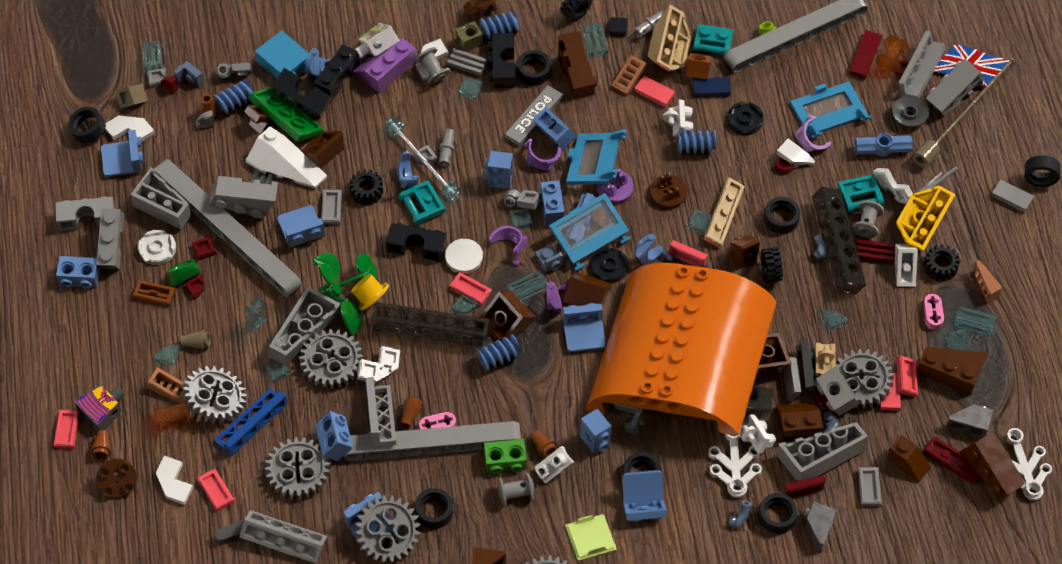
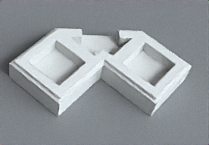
(441, 52)
(121, 124)
(887, 182)
(387, 364)
(167, 475)

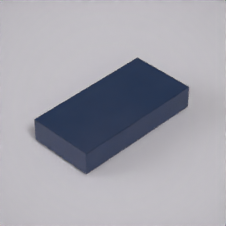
(711, 87)

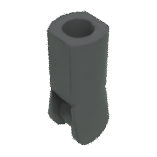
(229, 532)

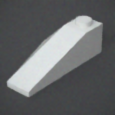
(279, 156)

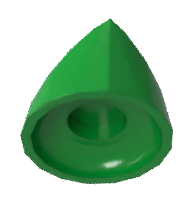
(183, 272)

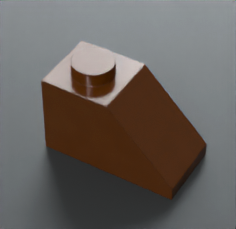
(744, 250)
(909, 458)

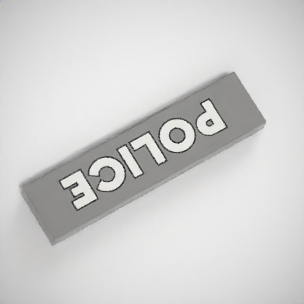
(525, 125)

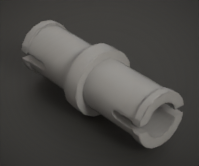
(647, 25)
(446, 147)

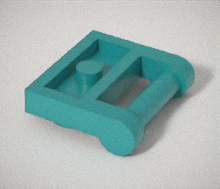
(713, 36)
(859, 188)
(426, 198)

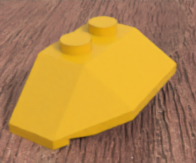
(923, 215)

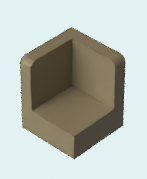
(131, 95)

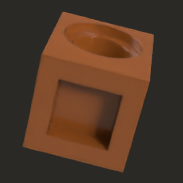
(697, 66)

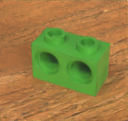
(504, 451)

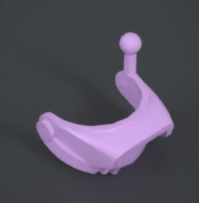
(804, 141)

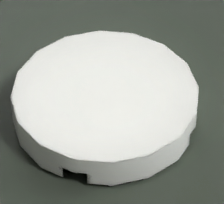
(156, 247)
(463, 256)

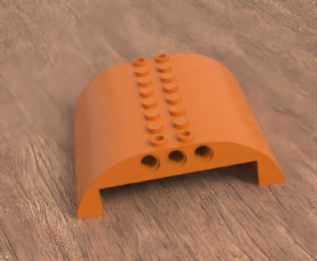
(685, 344)

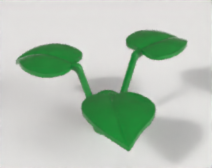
(329, 269)

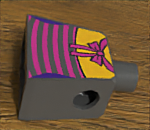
(100, 406)

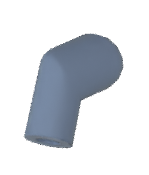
(821, 251)
(830, 422)
(742, 515)

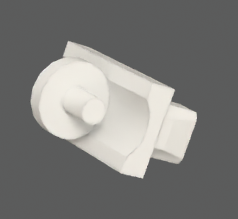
(676, 118)
(756, 433)
(553, 465)

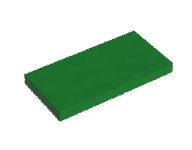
(286, 114)

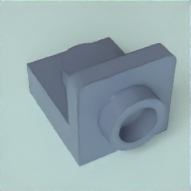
(189, 72)
(549, 258)

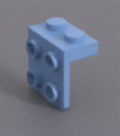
(122, 157)
(301, 226)
(583, 327)
(643, 495)
(353, 510)

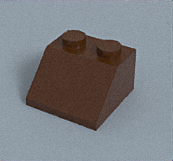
(507, 315)
(798, 420)

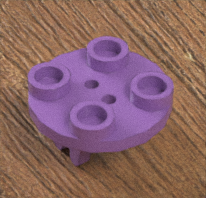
(616, 196)

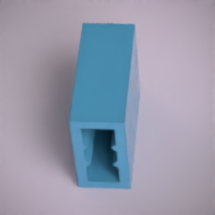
(282, 53)

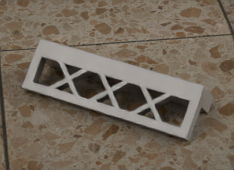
(921, 66)
(373, 412)
(282, 536)

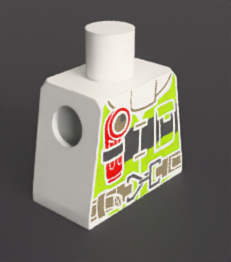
(377, 40)

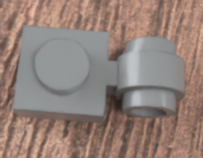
(240, 69)
(526, 199)

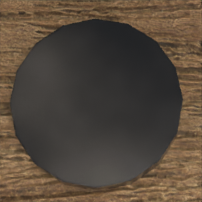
(745, 118)
(609, 265)

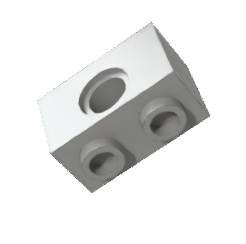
(844, 399)

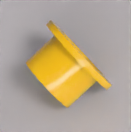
(368, 291)

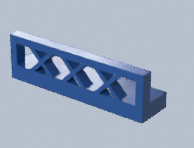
(252, 424)

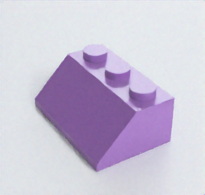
(387, 66)

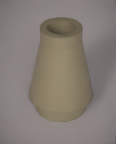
(196, 340)

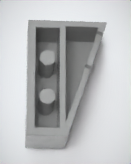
(955, 87)
(243, 197)
(160, 201)

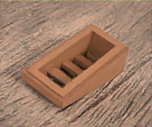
(634, 65)
(988, 284)
(158, 388)

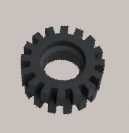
(575, 8)
(366, 178)
(941, 253)
(771, 265)

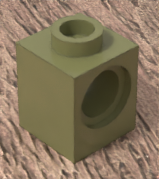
(469, 36)

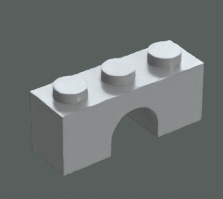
(70, 212)
(108, 244)

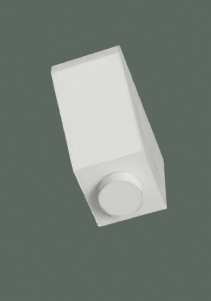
(905, 264)

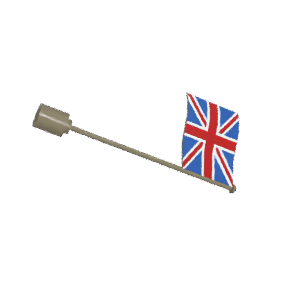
(990, 68)

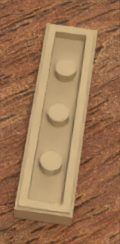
(724, 212)

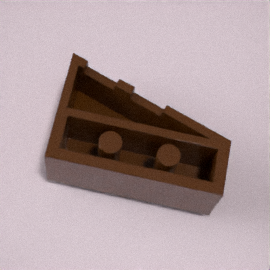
(576, 65)
(952, 367)
(993, 465)

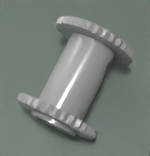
(432, 65)
(869, 211)
(516, 489)

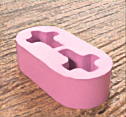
(937, 311)
(437, 420)

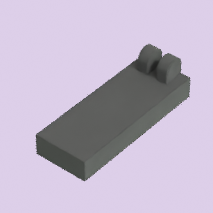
(808, 355)

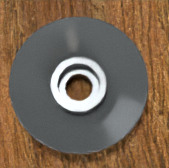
(910, 105)

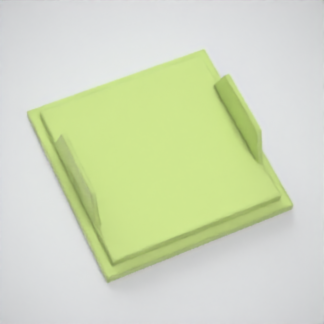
(590, 537)

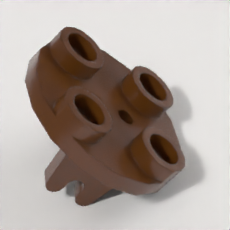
(477, 6)
(672, 197)
(126, 476)

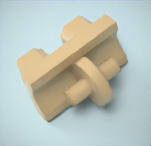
(824, 358)

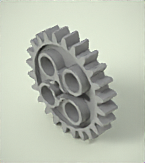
(330, 358)
(861, 363)
(228, 398)
(279, 469)
(401, 516)

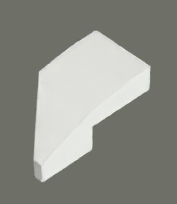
(794, 154)

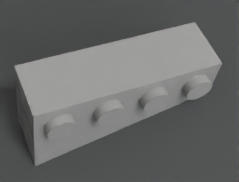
(308, 317)
(823, 451)

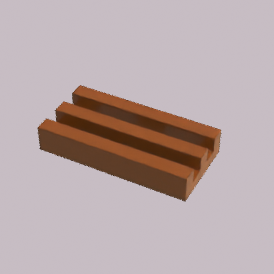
(153, 296)

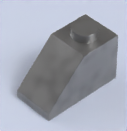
(971, 421)
(819, 523)

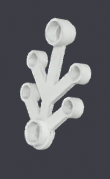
(735, 466)
(1025, 468)

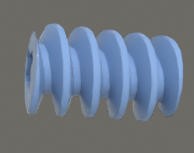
(500, 25)
(233, 96)
(696, 142)
(498, 352)

